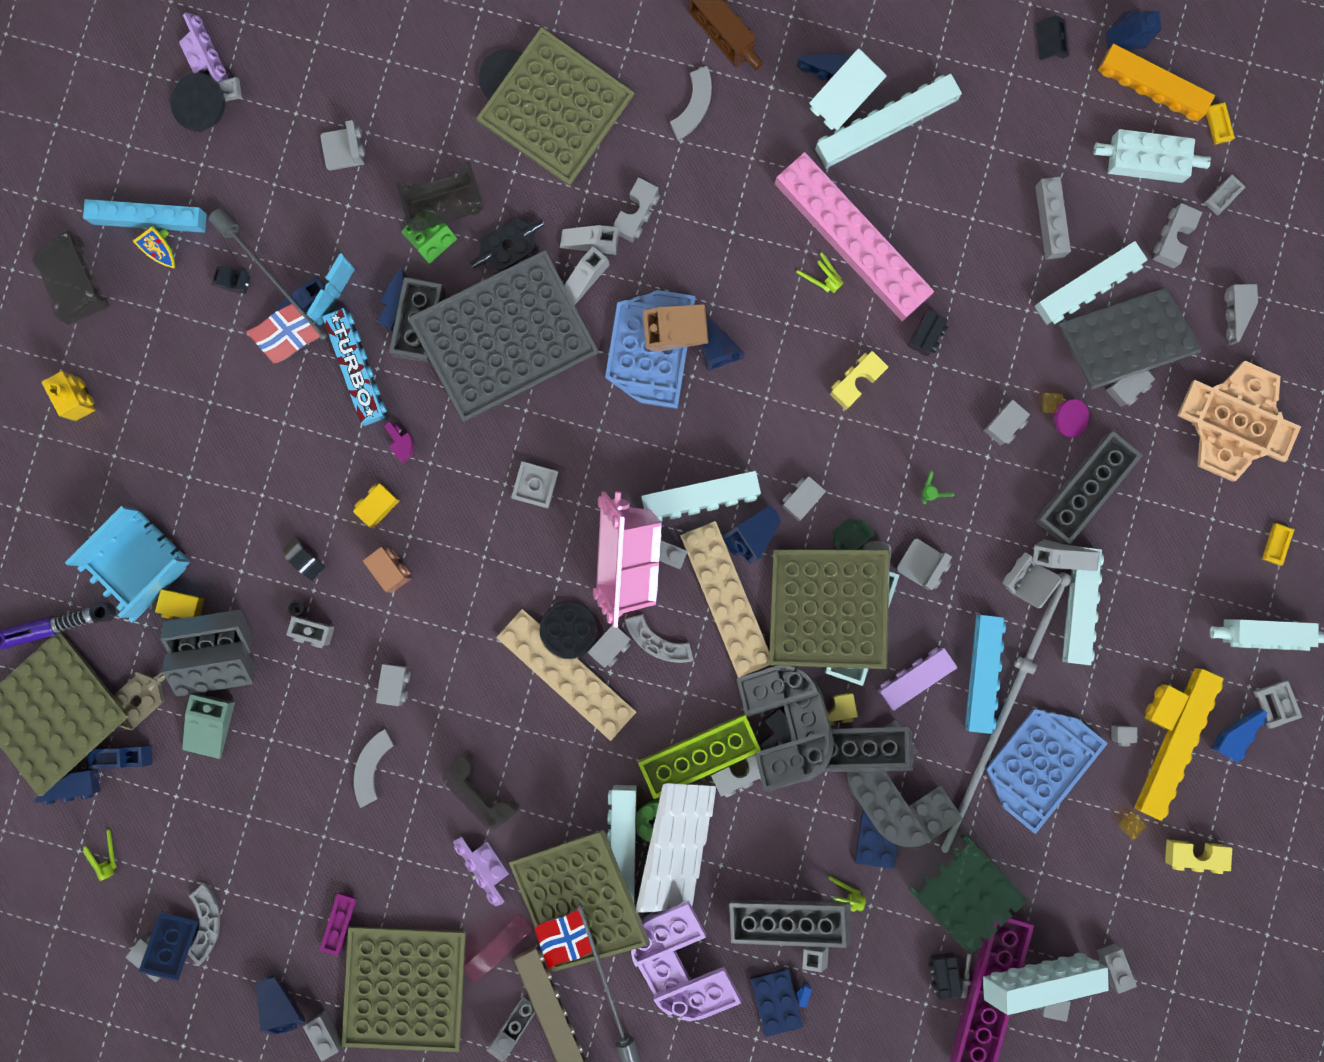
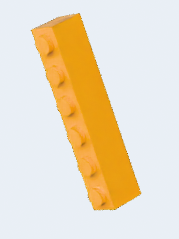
(1156, 83)

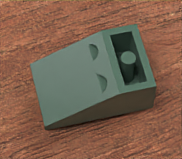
(207, 724)

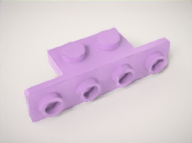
(200, 50)
(485, 866)

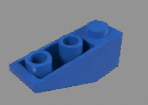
(1236, 738)

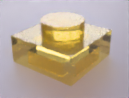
(1050, 402)
(1132, 826)

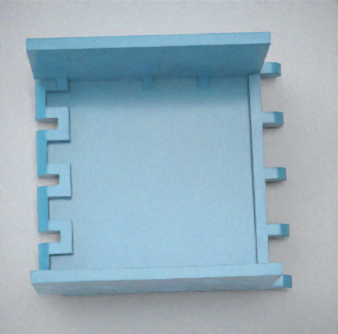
(130, 561)

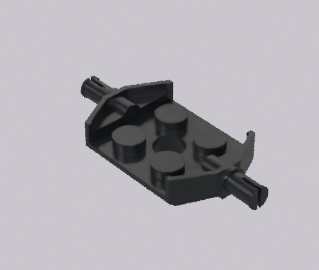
(517, 232)

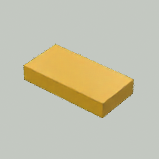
(1219, 123)
(1278, 544)

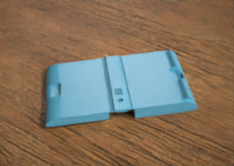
(325, 300)

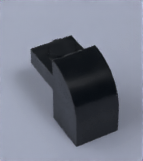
(231, 280)
(302, 559)
(779, 724)

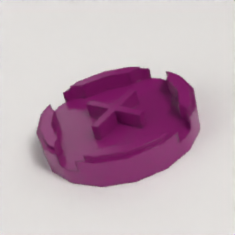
(1071, 418)

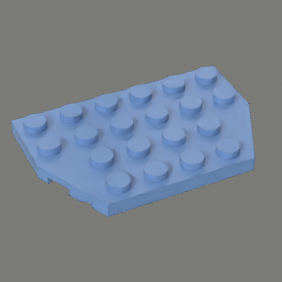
(633, 368)
(1042, 765)

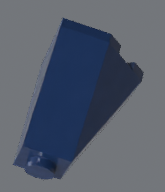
(1134, 29)
(720, 348)
(753, 535)
(276, 1007)

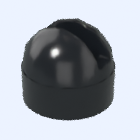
(291, 608)

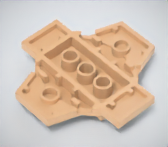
(1238, 421)

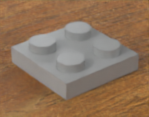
(535, 485)

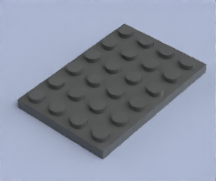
(1129, 338)

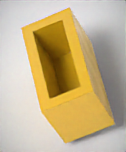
(375, 505)
(178, 605)
(1166, 707)

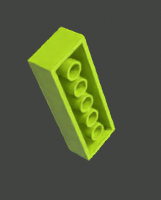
(700, 755)

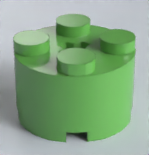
(643, 815)

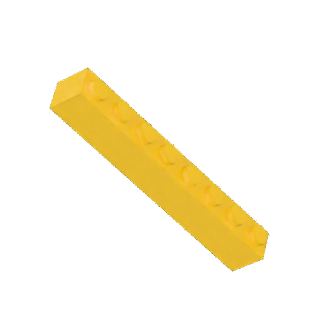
(1178, 745)

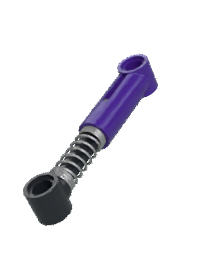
(50, 626)

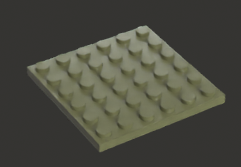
(555, 106)
(830, 608)
(54, 713)
(588, 875)
(404, 989)

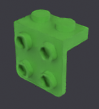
(431, 241)

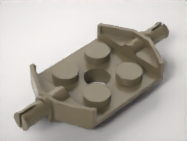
(151, 696)

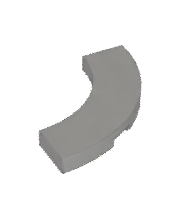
(698, 104)
(655, 645)
(365, 767)
(209, 923)

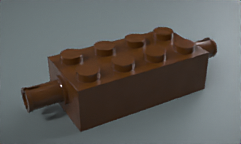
(726, 31)

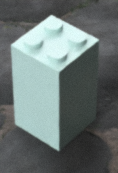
(847, 89)

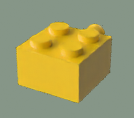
(69, 396)

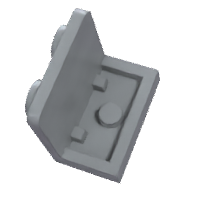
(343, 147)
(924, 564)
(1031, 581)

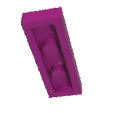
(338, 924)

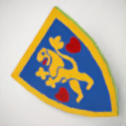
(155, 246)

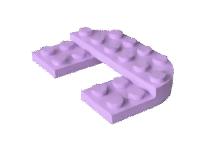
(666, 975)

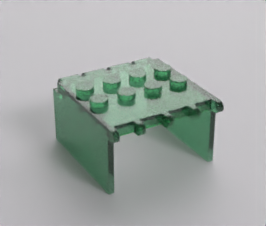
(970, 897)

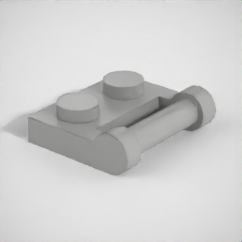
(1283, 702)

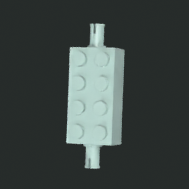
(1151, 156)
(1269, 634)

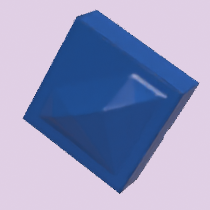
(804, 994)

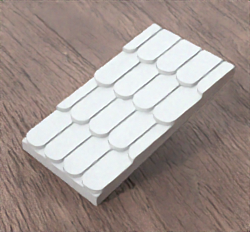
(676, 846)

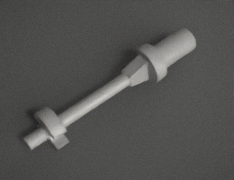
(965, 981)

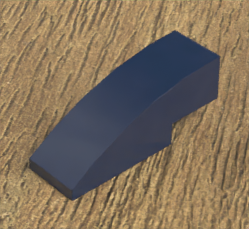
(391, 301)
(120, 757)

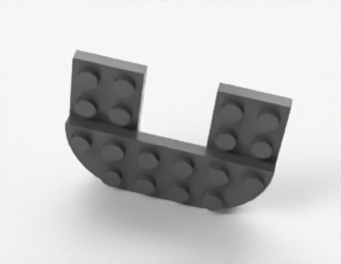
(807, 720)
(892, 816)

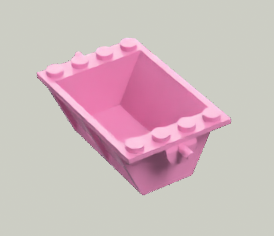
(626, 557)

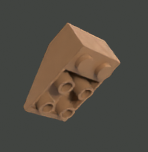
(675, 327)

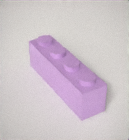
(917, 678)

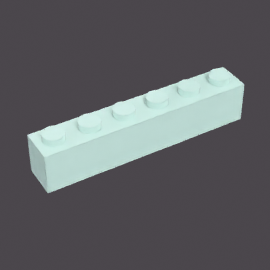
(1087, 285)
(1082, 614)

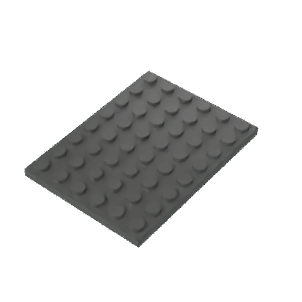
(503, 336)

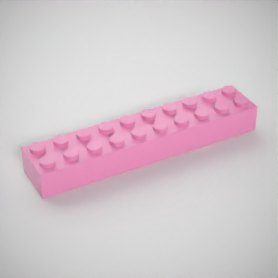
(853, 236)

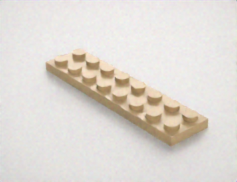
(726, 599)
(567, 677)

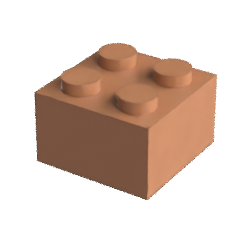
(387, 569)

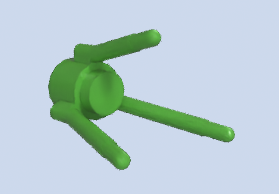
(931, 492)

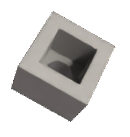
(1123, 734)

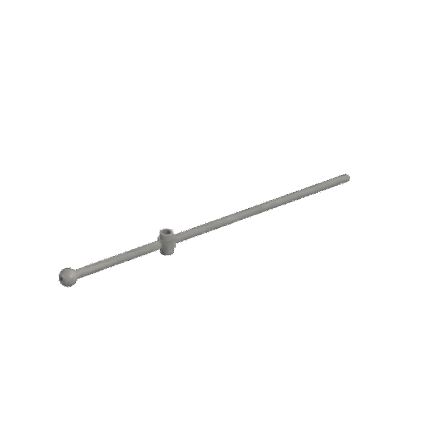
(1025, 666)

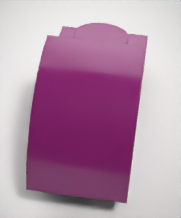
(403, 445)

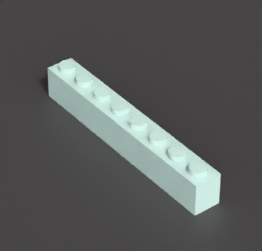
(888, 120)

